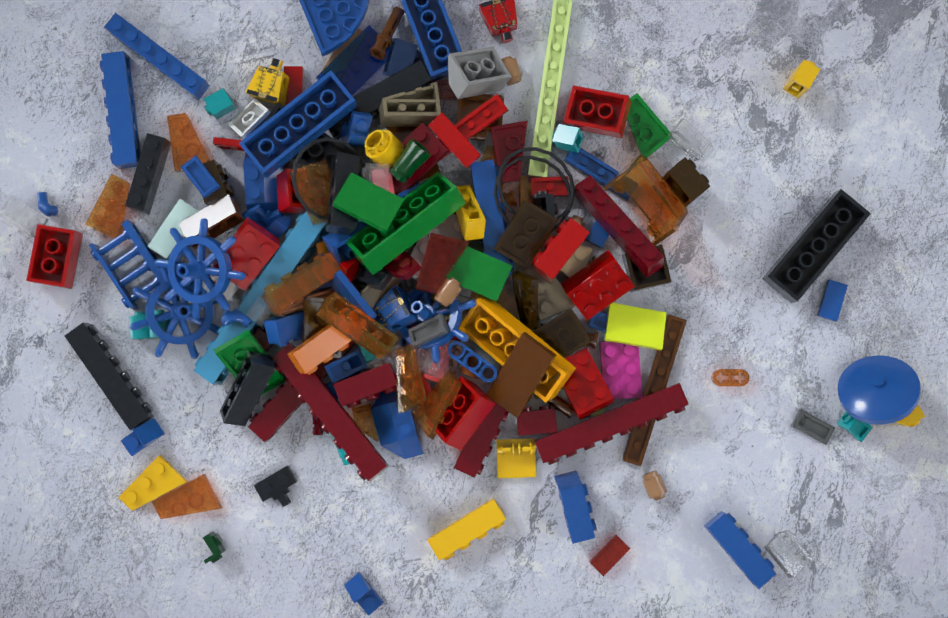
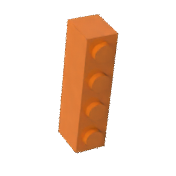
(318, 349)

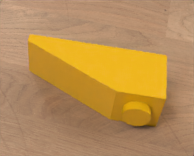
(470, 215)

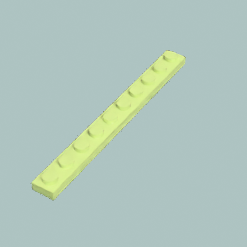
(550, 85)

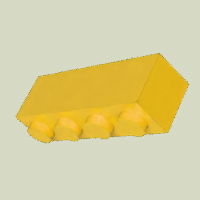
(466, 529)

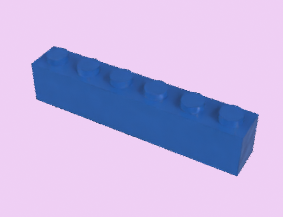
(156, 56)
(121, 109)
(483, 181)

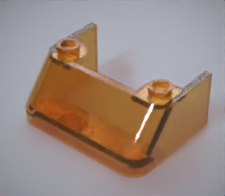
(652, 197)

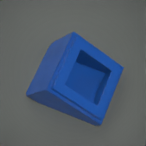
(279, 226)

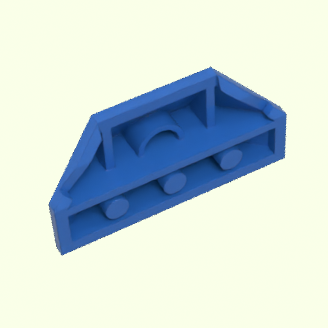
(260, 188)
(395, 430)

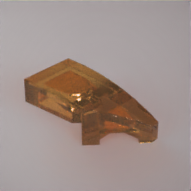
(364, 419)

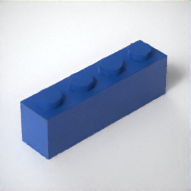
(740, 550)

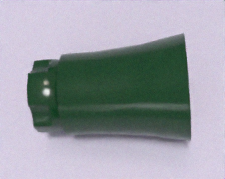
(410, 160)

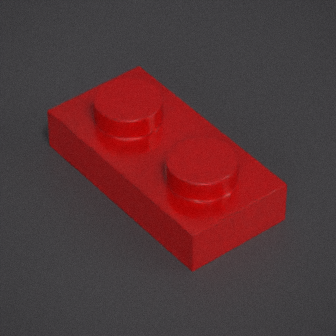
(551, 184)

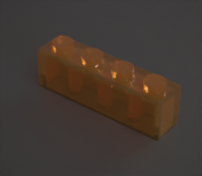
(301, 283)
(357, 325)

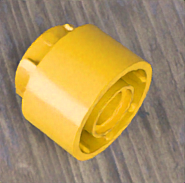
(383, 147)

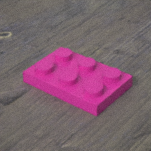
(621, 369)

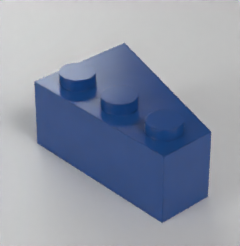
(575, 507)

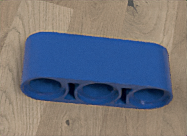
(463, 360)

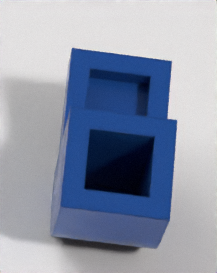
(356, 129)

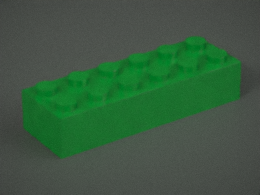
(418, 215)

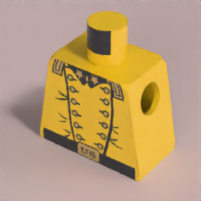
(269, 83)

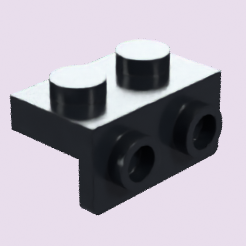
(546, 201)

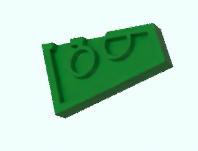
(646, 127)

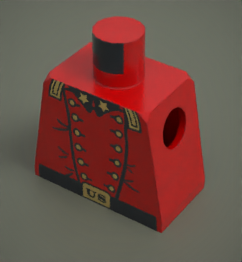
(499, 18)

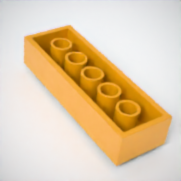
(497, 335)

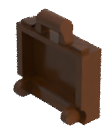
(469, 104)

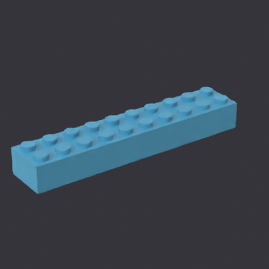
(295, 250)

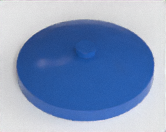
(879, 390)

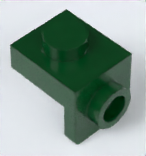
(214, 543)

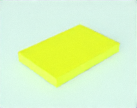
(635, 326)

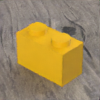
(801, 78)

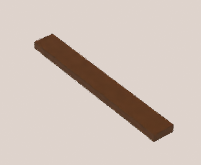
(656, 381)

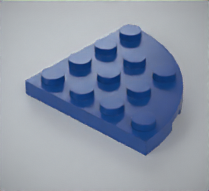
(333, 21)

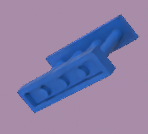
(140, 248)

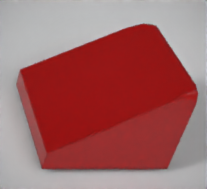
(350, 268)

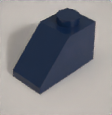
(400, 56)

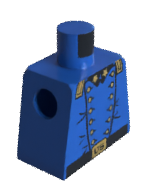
(395, 310)

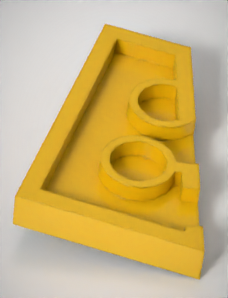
(152, 483)

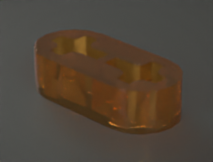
(730, 372)

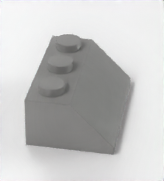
(476, 72)

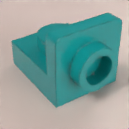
(856, 428)

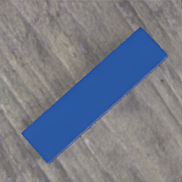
(593, 166)

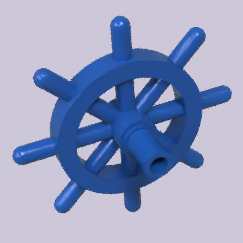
(199, 269)
(427, 311)
(179, 312)

